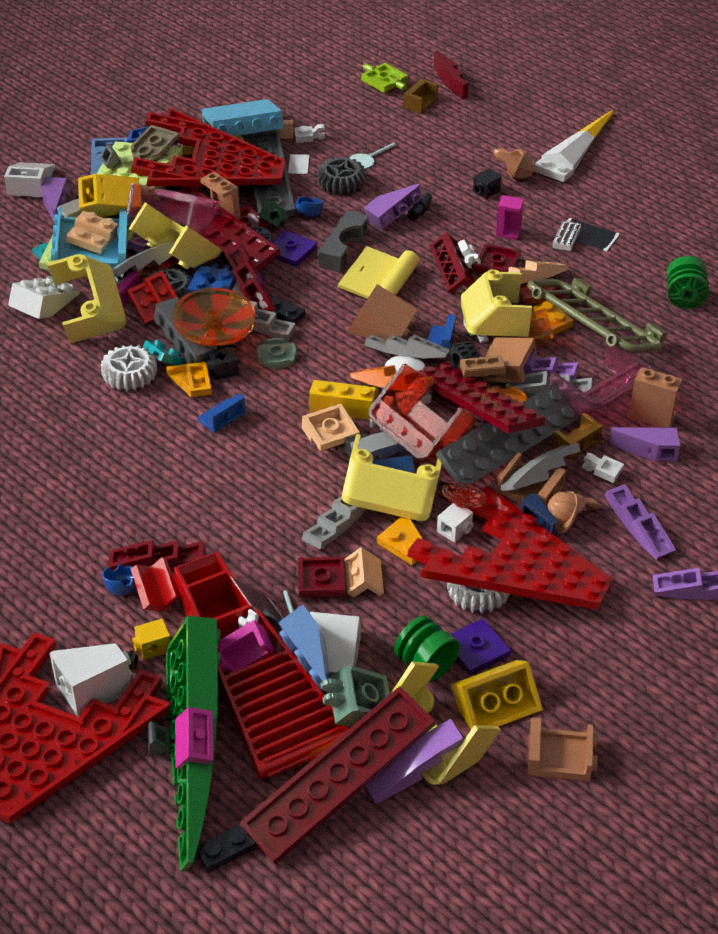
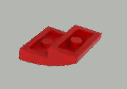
(148, 294)

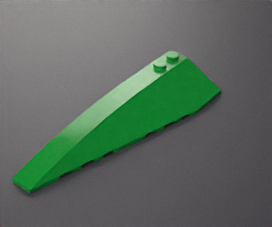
(192, 683)

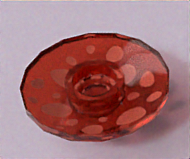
(463, 495)

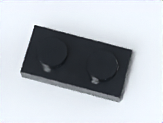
(287, 311)
(225, 848)

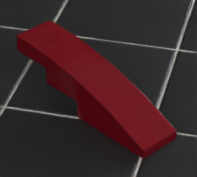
(450, 75)
(249, 278)
(149, 553)

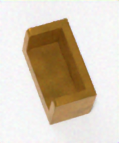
(421, 96)
(586, 435)

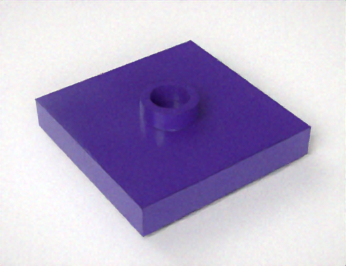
(294, 248)
(479, 646)

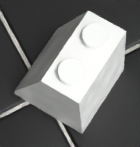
(341, 638)
(91, 673)

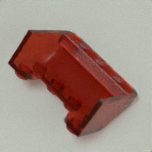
(413, 423)

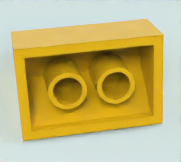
(354, 398)
(497, 695)

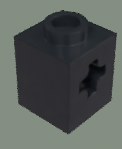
(487, 183)
(223, 363)

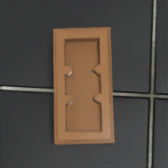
(482, 366)

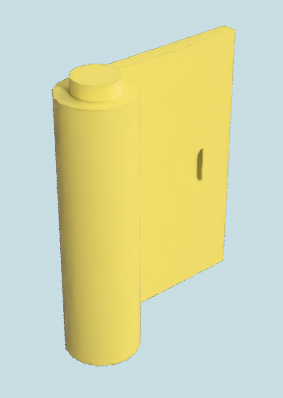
(378, 268)

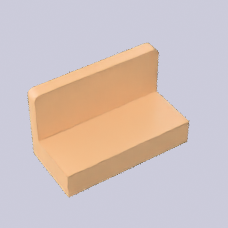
(363, 572)

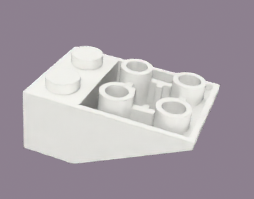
(27, 178)
(41, 296)

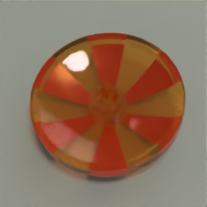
(213, 316)

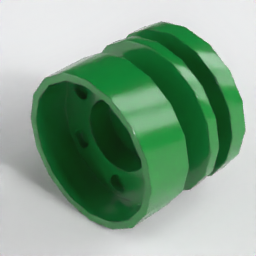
(687, 282)
(427, 643)

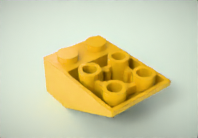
(104, 193)

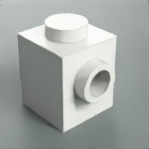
(455, 522)

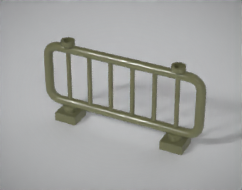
(579, 293)

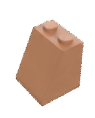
(383, 316)

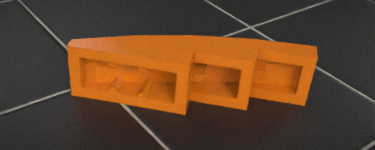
(379, 376)

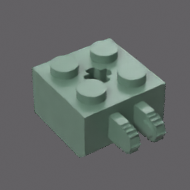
(354, 693)

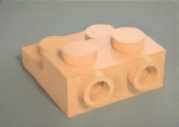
(92, 232)
(329, 427)

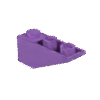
(54, 194)
(390, 206)
(651, 443)

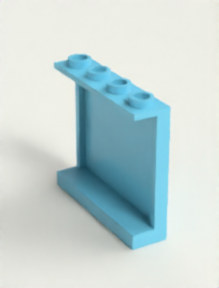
(244, 117)
(112, 255)

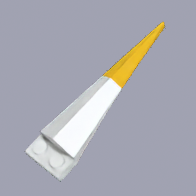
(564, 158)

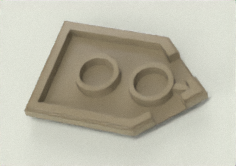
(153, 143)

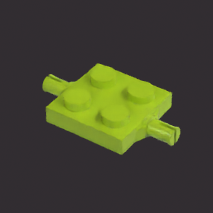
(384, 77)

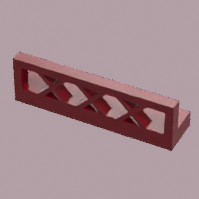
(455, 259)

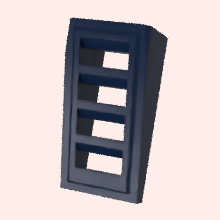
(535, 507)

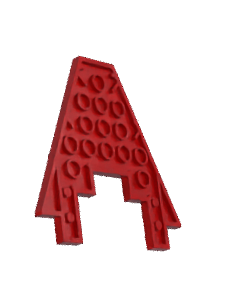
(213, 152)
(524, 562)
(49, 746)

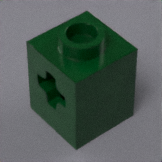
(266, 214)

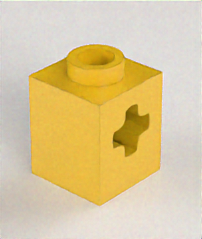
(151, 639)

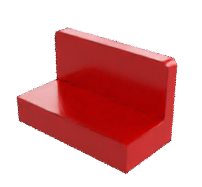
(155, 585)

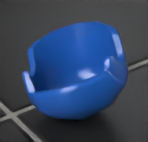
(309, 207)
(119, 581)

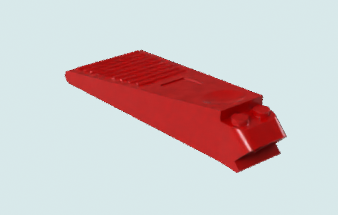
(270, 701)

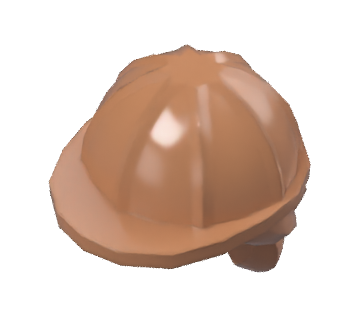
(519, 162)
(567, 505)

